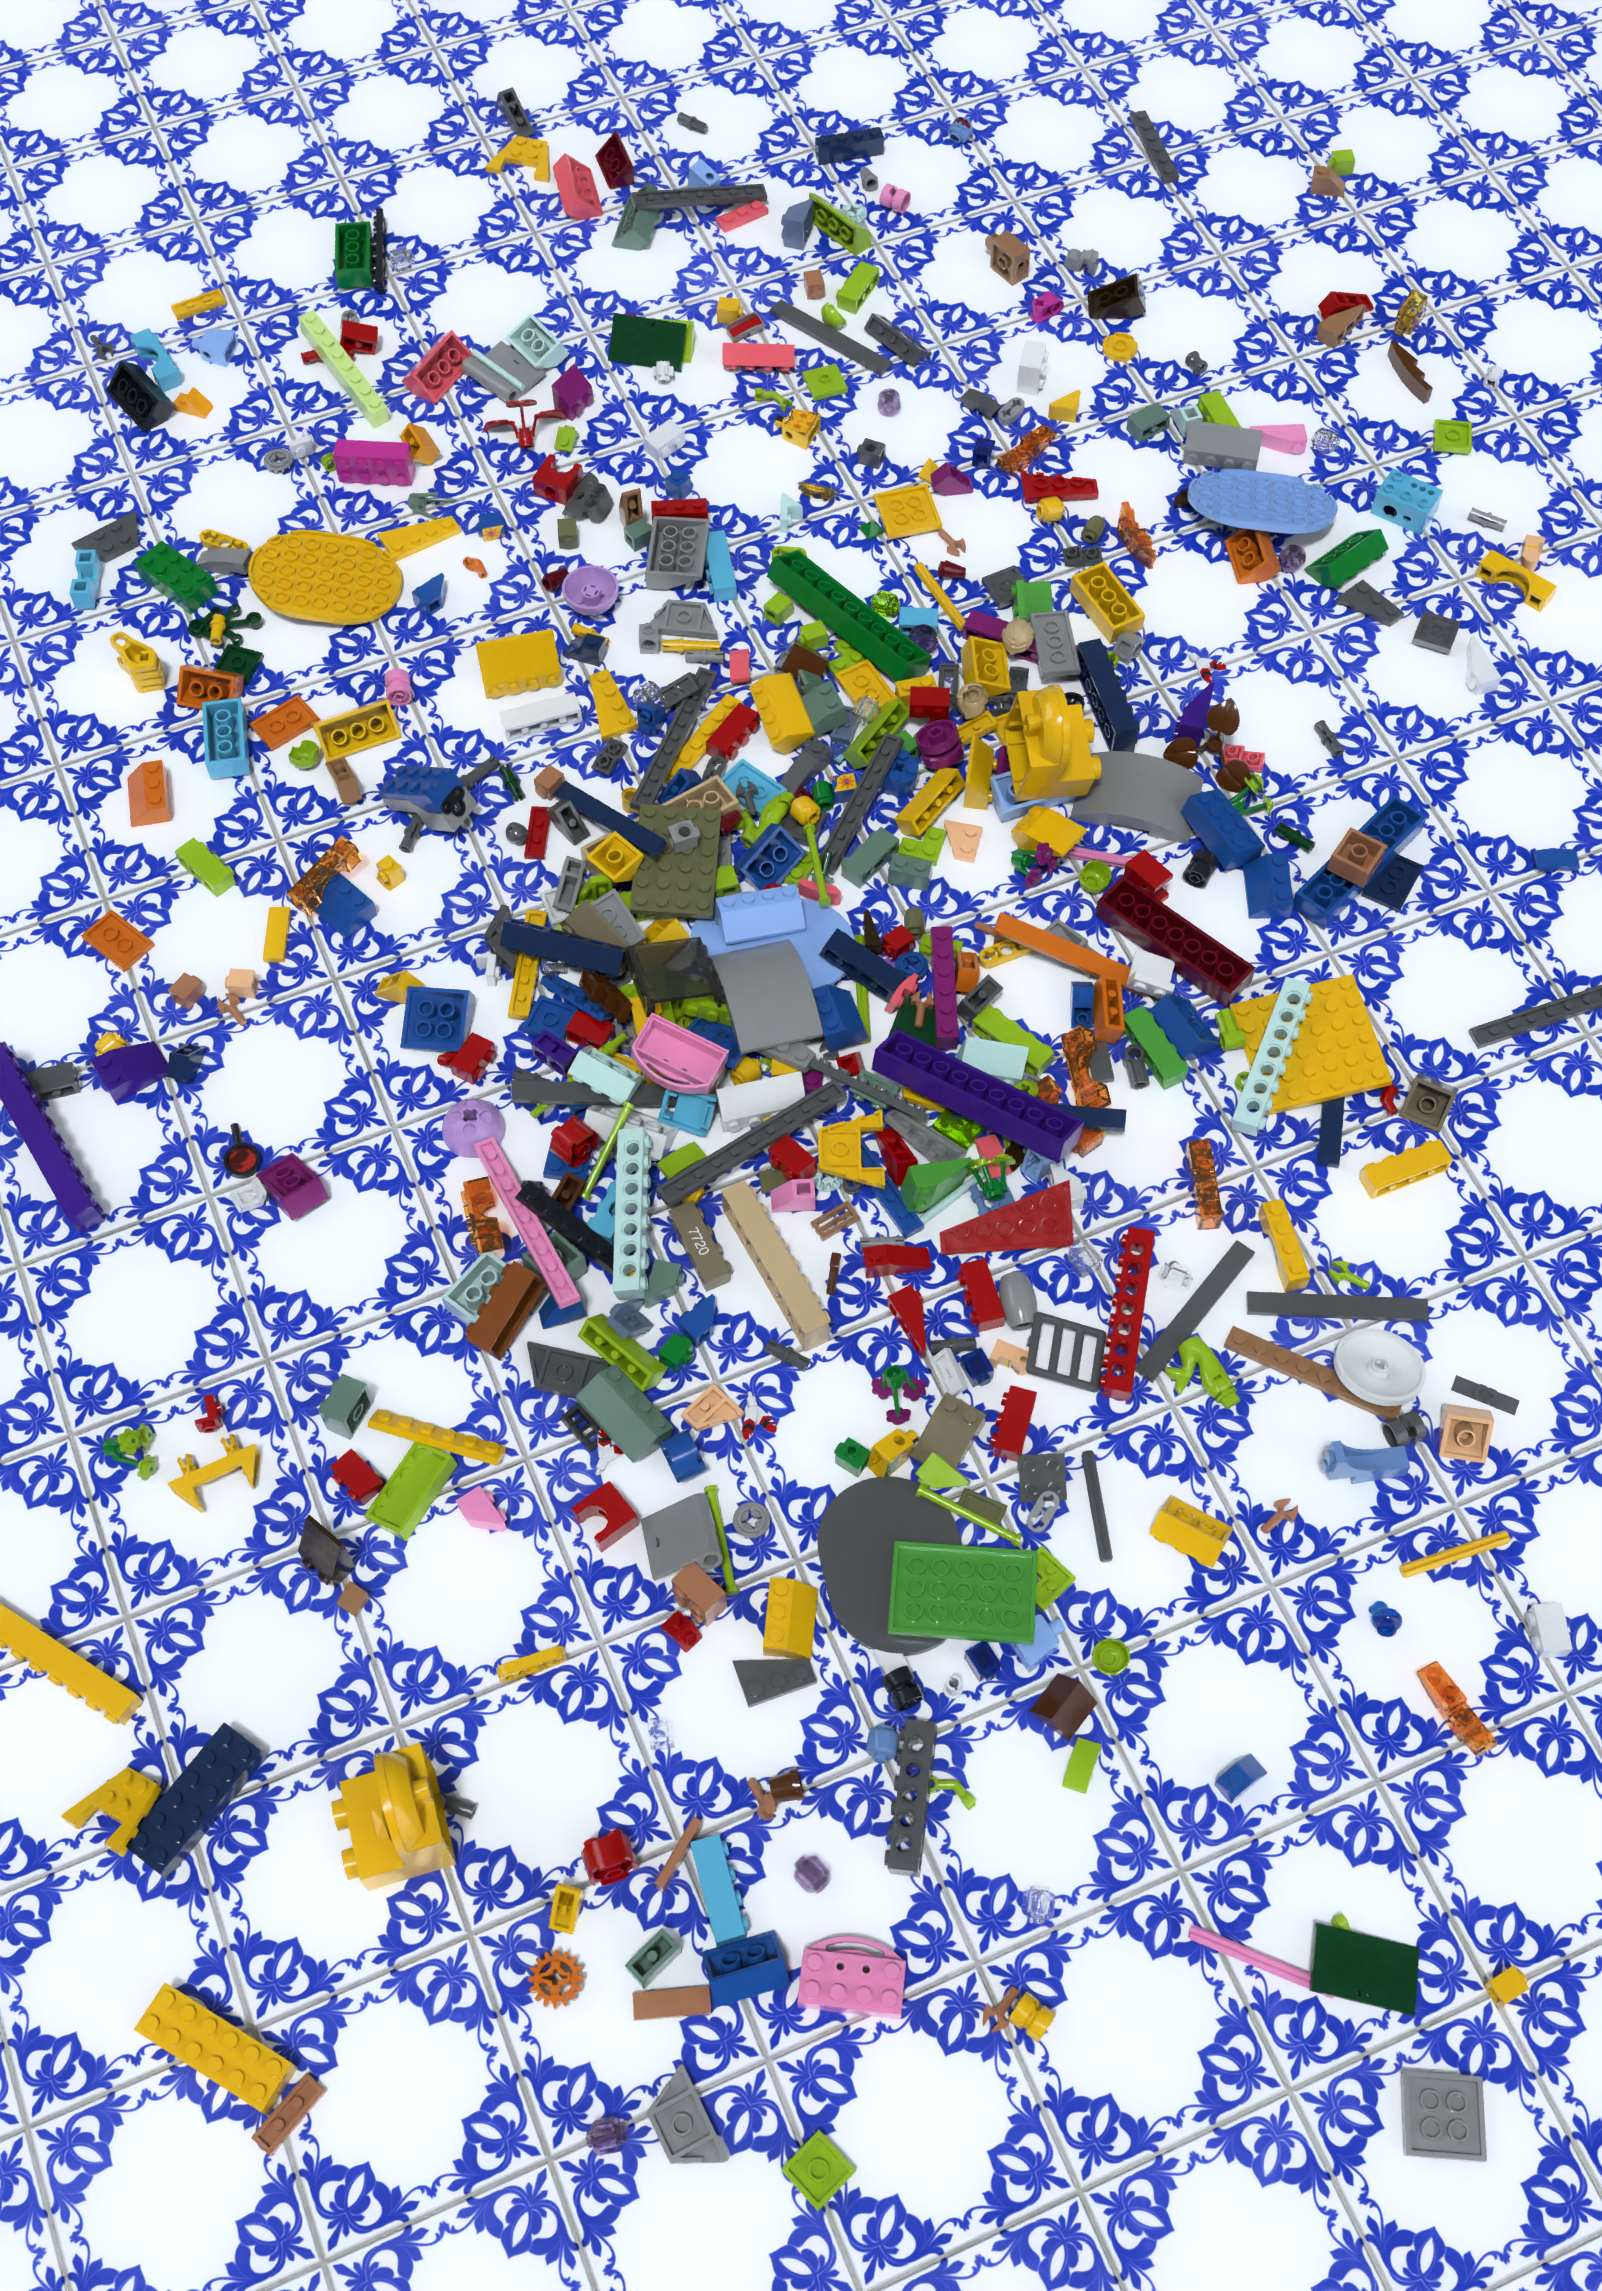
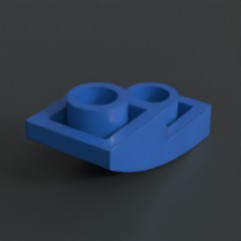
(1557, 858)

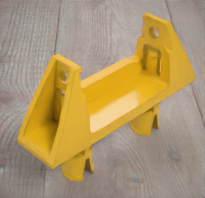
(185, 1485)

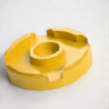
(1119, 347)

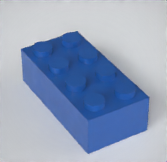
(1222, 828)

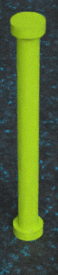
(824, 899)
(606, 1150)
(969, 1515)
(731, 1588)

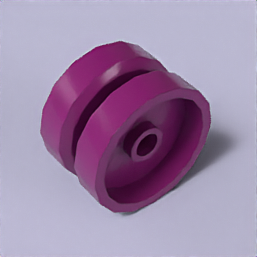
(939, 744)

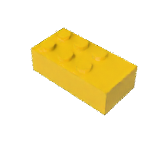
(1106, 602)

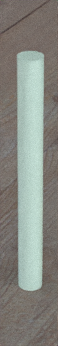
(493, 366)
(950, 1198)

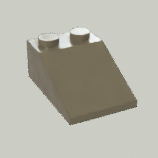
(950, 1431)

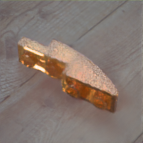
(1028, 450)
(1135, 538)
(1454, 1710)

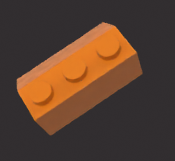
(1252, 556)
(206, 684)
(149, 794)

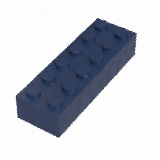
(1106, 697)
(195, 1800)

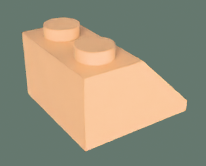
(1465, 1433)

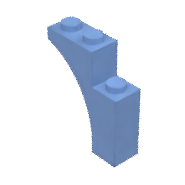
(1364, 1464)

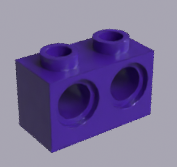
(553, 1052)

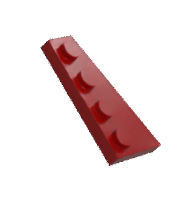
(1039, 486)

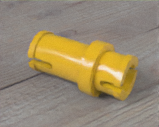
(217, 627)

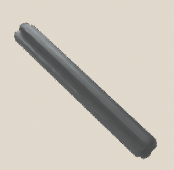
(1097, 1506)

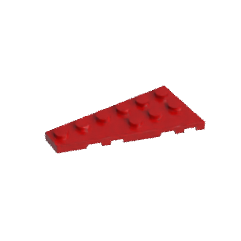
(1028, 1223)

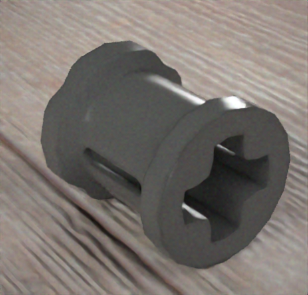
(1196, 362)

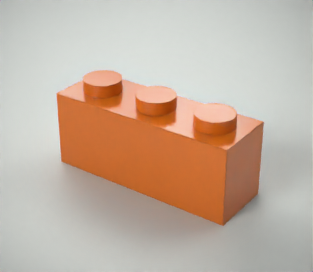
(1108, 1009)

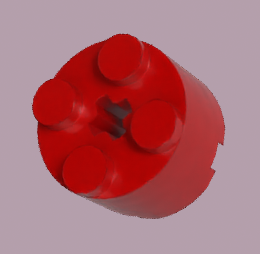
(573, 1141)
(608, 1858)

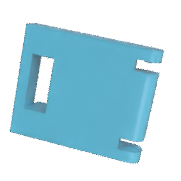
(690, 1113)

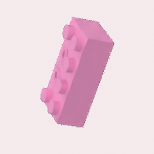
(678, 1056)
(851, 1989)

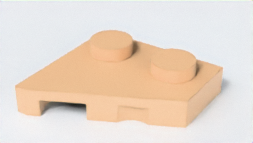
(963, 839)
(711, 1410)

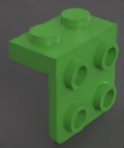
(1031, 598)

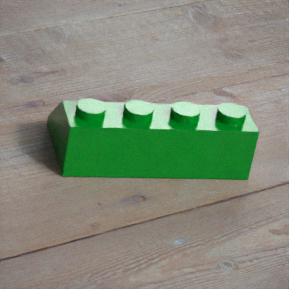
(1348, 558)

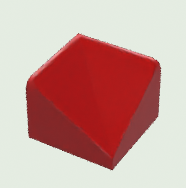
(851, 1062)

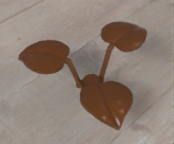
(1222, 718)

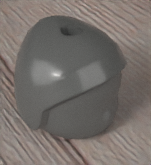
(516, 833)

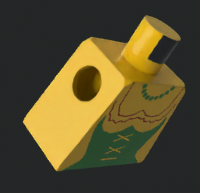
(891, 1452)

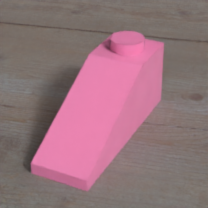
(1284, 438)

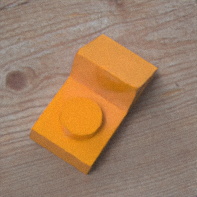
(193, 404)

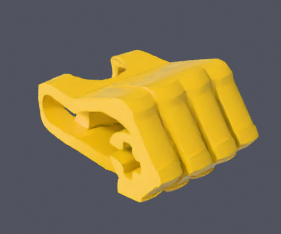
(139, 662)

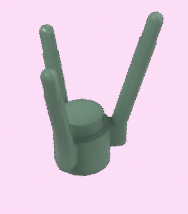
(418, 501)

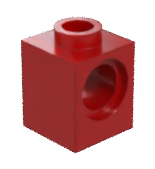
(897, 942)

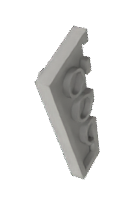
(922, 1137)

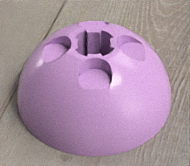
(590, 590)
(470, 1123)

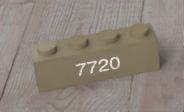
(699, 1246)

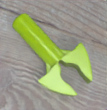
(1346, 1275)

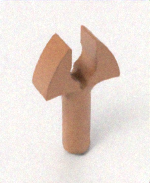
(953, 544)
(988, 929)
(234, 1001)
(928, 1003)
(1280, 1515)
(765, 1801)
(1000, 2010)

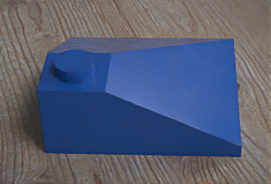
(437, 1018)

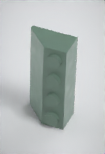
(635, 225)
(624, 1413)

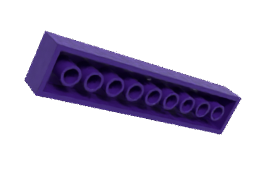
(977, 1095)
(46, 1144)

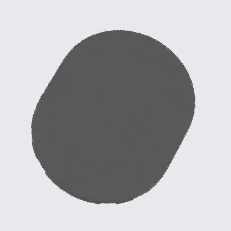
(858, 1555)

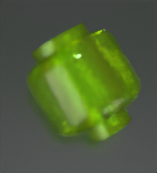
(885, 603)

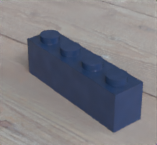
(849, 146)
(862, 965)

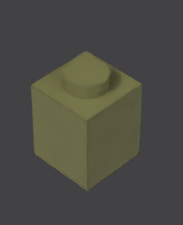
(567, 533)

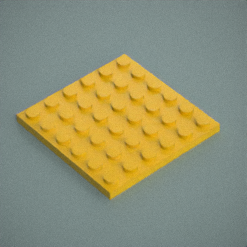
(1333, 1050)

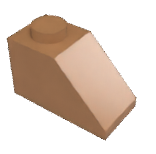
(1326, 182)

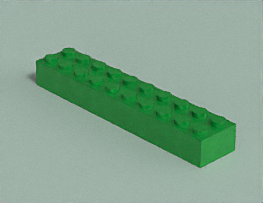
(848, 616)

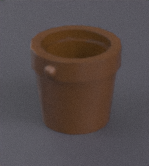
(787, 1786)

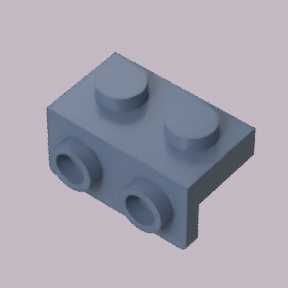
(627, 1319)

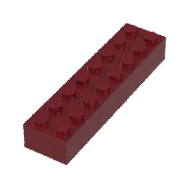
(1171, 936)

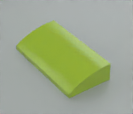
(411, 1490)

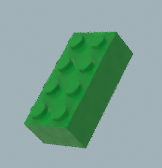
(353, 254)
(176, 577)

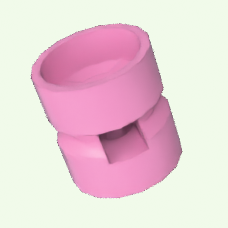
(895, 198)
(398, 687)

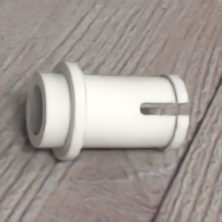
(949, 1691)

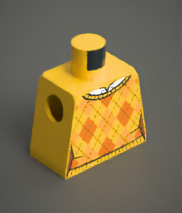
(799, 427)

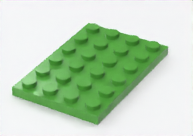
(963, 1592)

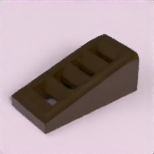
(871, 936)

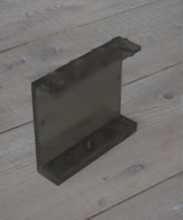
(672, 972)

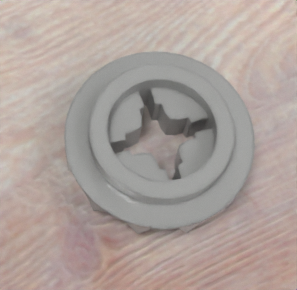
(283, 455)
(758, 1512)

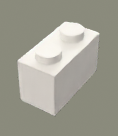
(664, 440)
(1549, 1630)

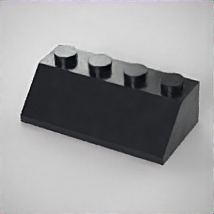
(139, 396)

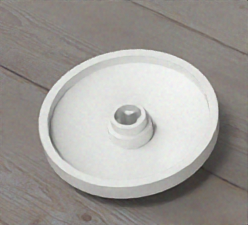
(1379, 1367)

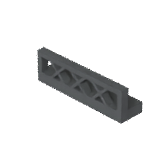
(896, 339)

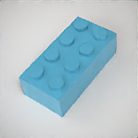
(225, 738)

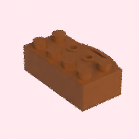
(506, 1310)

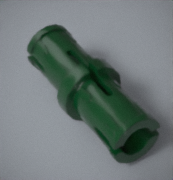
(512, 782)
(1295, 837)

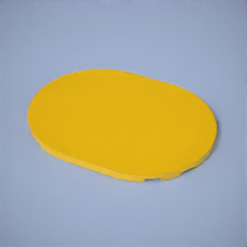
(325, 577)

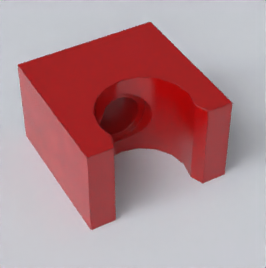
(554, 485)
(1148, 874)
(611, 1506)

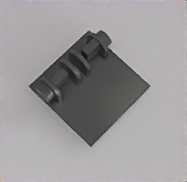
(1042, 1474)

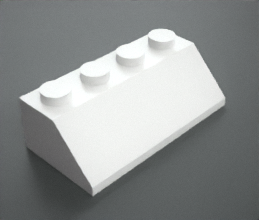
(750, 1102)
(603, 1118)

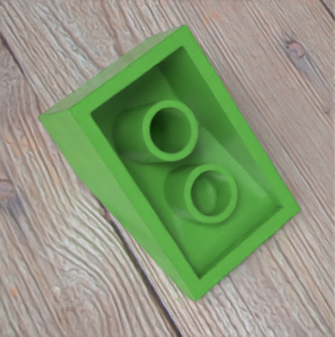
(931, 1182)

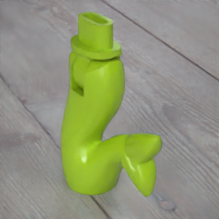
(771, 813)
(1212, 1374)

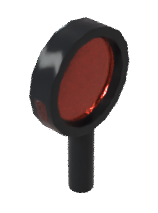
(241, 1159)

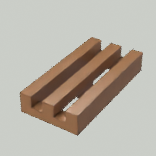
(839, 1227)

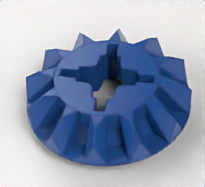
(912, 958)

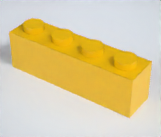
(929, 801)
(1405, 1168)

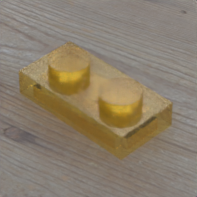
(810, 489)

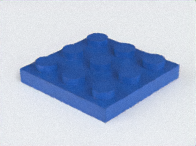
(720, 1035)

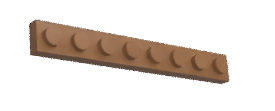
(1300, 1369)

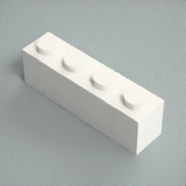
(540, 716)

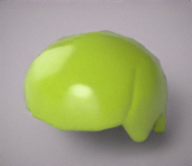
(831, 316)
(305, 755)
(1095, 876)
(1111, 1657)

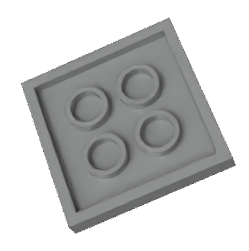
(1443, 2116)

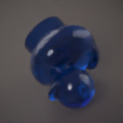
(1385, 1619)

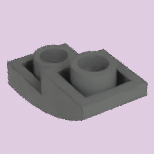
(976, 399)
(1079, 557)
(610, 756)

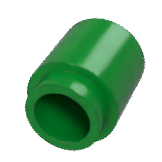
(823, 795)

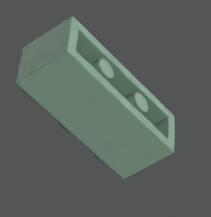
(869, 857)

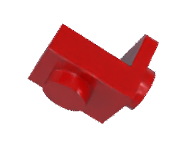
(213, 1421)
(681, 1631)

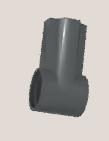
(1135, 1068)

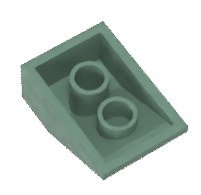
(825, 708)

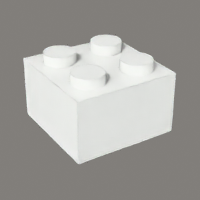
(1032, 367)

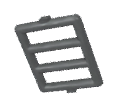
(1051, 1373)

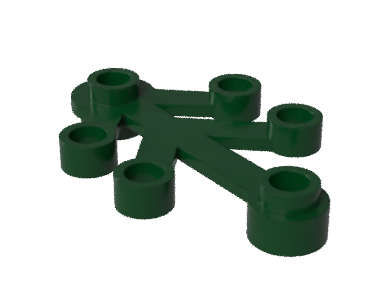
(202, 627)

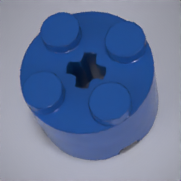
(901, 776)
(683, 1456)

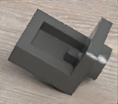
(1018, 679)

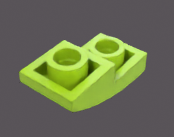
(681, 1160)
(1081, 1765)

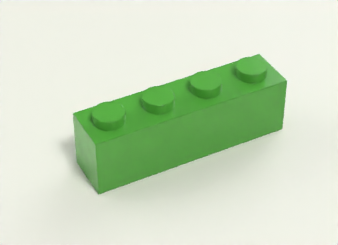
(1159, 1054)

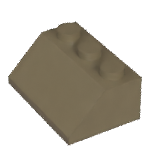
(589, 923)

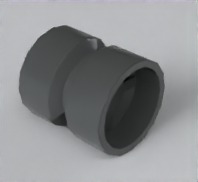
(1405, 1429)

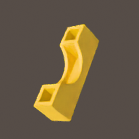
(1498, 568)
(1291, 1262)

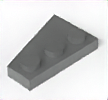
(1368, 600)

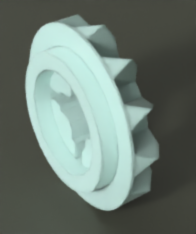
(861, 212)
(826, 1184)

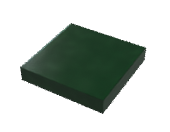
(240, 661)

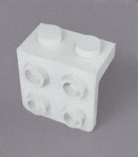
(1151, 974)

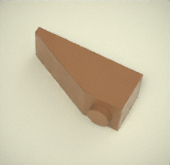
(1339, 325)
(630, 507)
(344, 781)

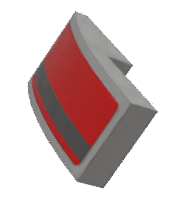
(745, 325)

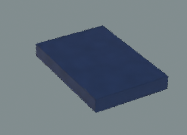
(1394, 883)

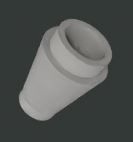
(868, 179)

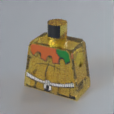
(1406, 319)

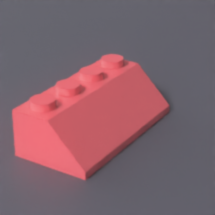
(576, 188)
(758, 355)
(437, 368)

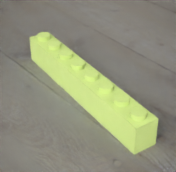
(343, 369)

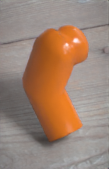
(475, 565)

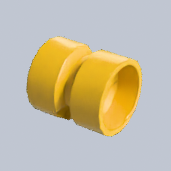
(1032, 2017)

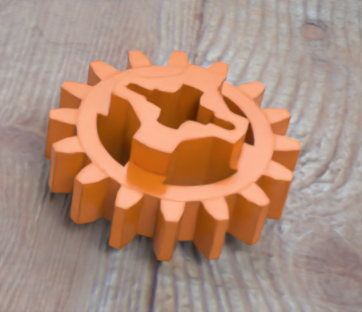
(568, 1979)

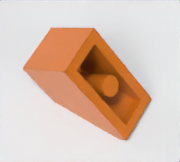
(966, 971)

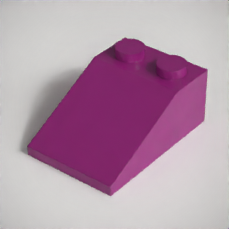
(293, 1186)

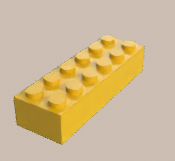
(216, 2048)

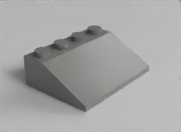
(676, 551)

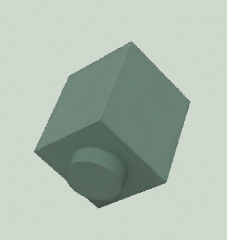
(638, 534)

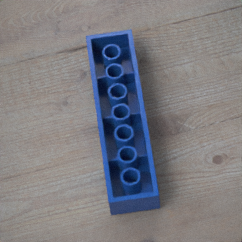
(1328, 894)

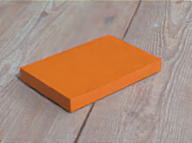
(284, 723)
(117, 940)

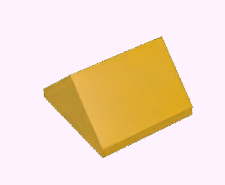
(616, 858)

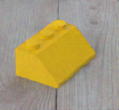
(987, 664)
(979, 771)
(664, 930)
(1191, 1531)
(790, 1619)

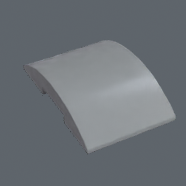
(1139, 794)
(767, 996)

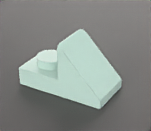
(789, 510)

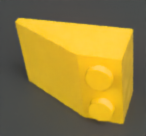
(1047, 825)

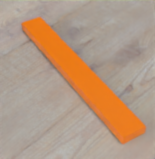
(1061, 949)

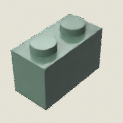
(1148, 422)
(910, 872)
(652, 1958)

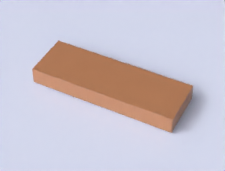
(678, 1854)
(671, 2003)
(288, 2114)

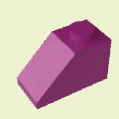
(951, 481)

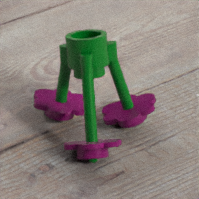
(1043, 855)
(887, 1386)

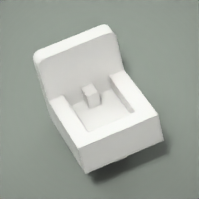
(302, 446)
(490, 963)
(250, 1196)

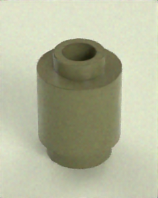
(1093, 529)
(914, 921)

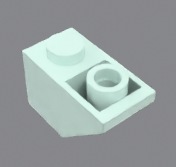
(1183, 416)

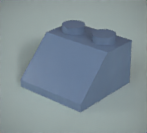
(797, 225)

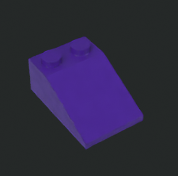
(1194, 716)
(130, 1069)

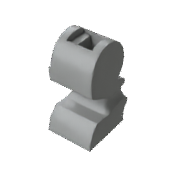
(1076, 259)

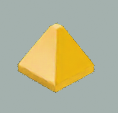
(928, 468)

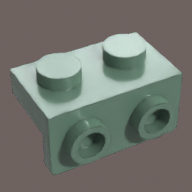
(873, 1081)

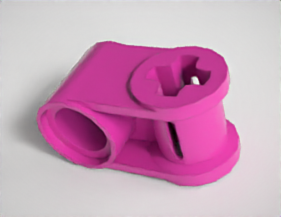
(1045, 307)

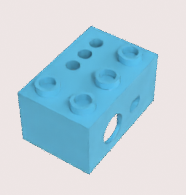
(1409, 498)

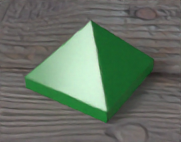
(871, 529)

